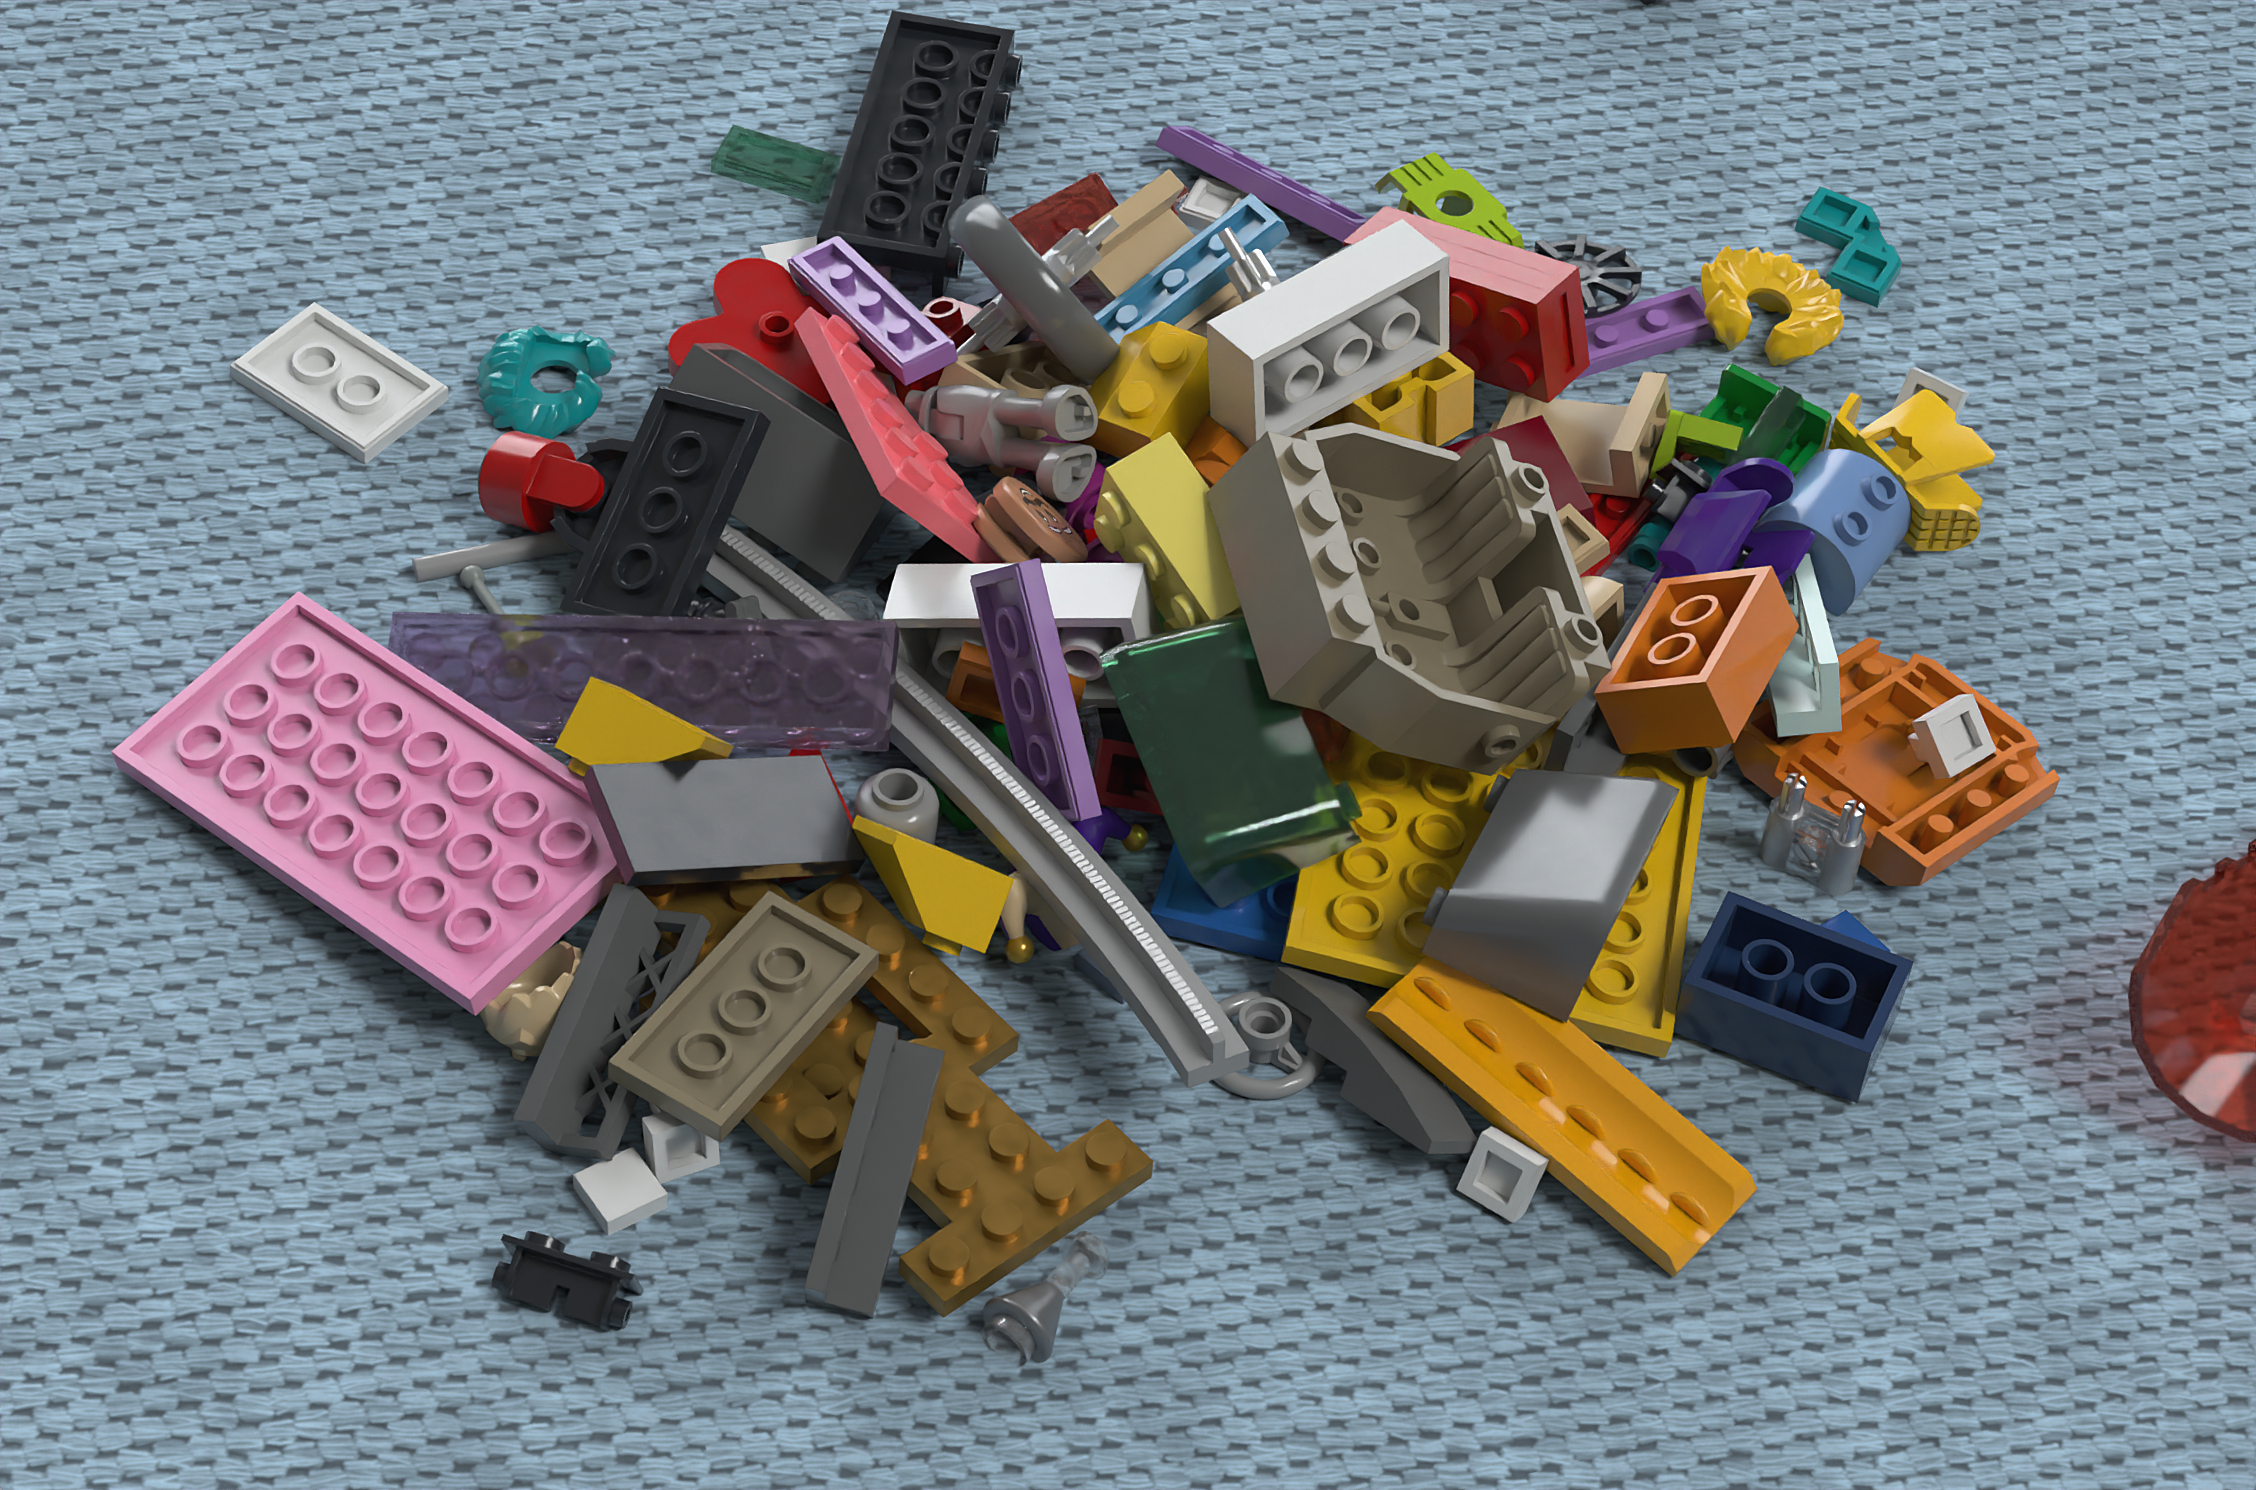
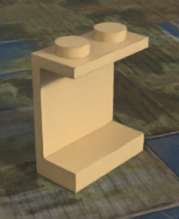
(1145, 239)
(1604, 443)

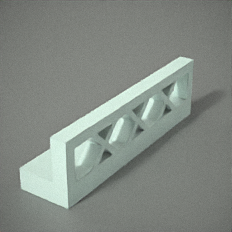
(1807, 681)

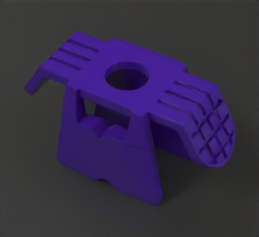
(1719, 525)

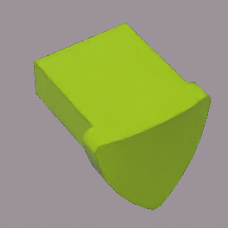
(1696, 437)

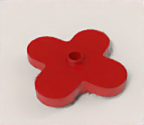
(757, 315)

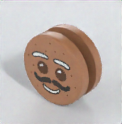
(1026, 527)

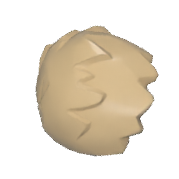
(529, 1005)

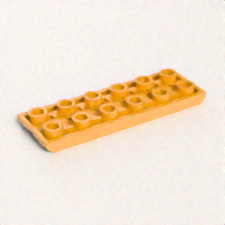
(1572, 1104)

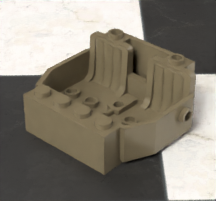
(1409, 590)

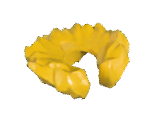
(1775, 286)

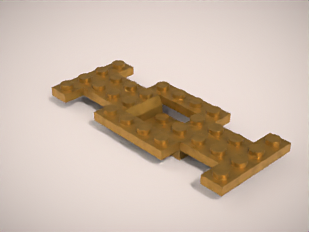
(979, 1164)

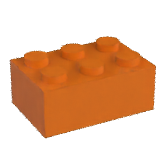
(1697, 661)

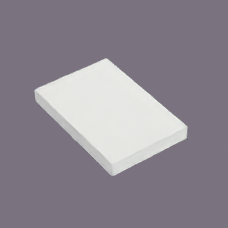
(339, 382)

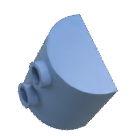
(1855, 516)

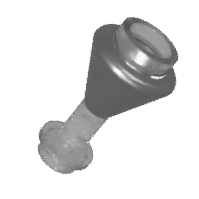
(1026, 1320)

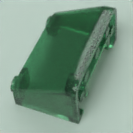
(1227, 759)

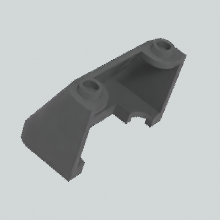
(1546, 881)

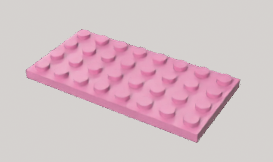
(381, 800)

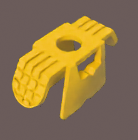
(1926, 465)

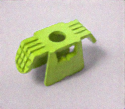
(1465, 203)

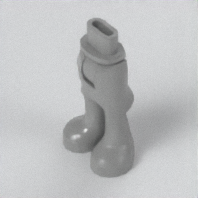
(982, 428)

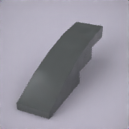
(1380, 1073)

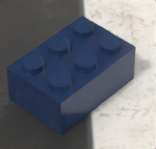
(1792, 996)

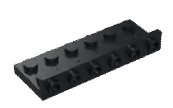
(922, 142)

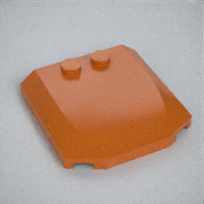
(1910, 818)

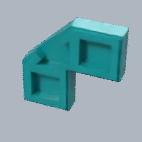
(1867, 262)

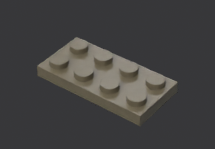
(743, 1016)

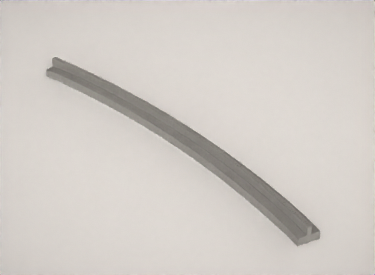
(1025, 829)

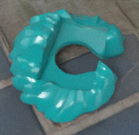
(515, 402)

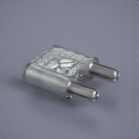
(1813, 842)

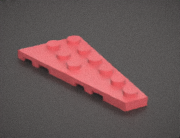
(898, 454)

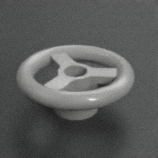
(1266, 1029)

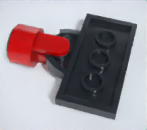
(632, 509)

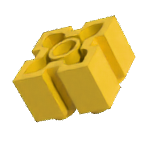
(1422, 405)

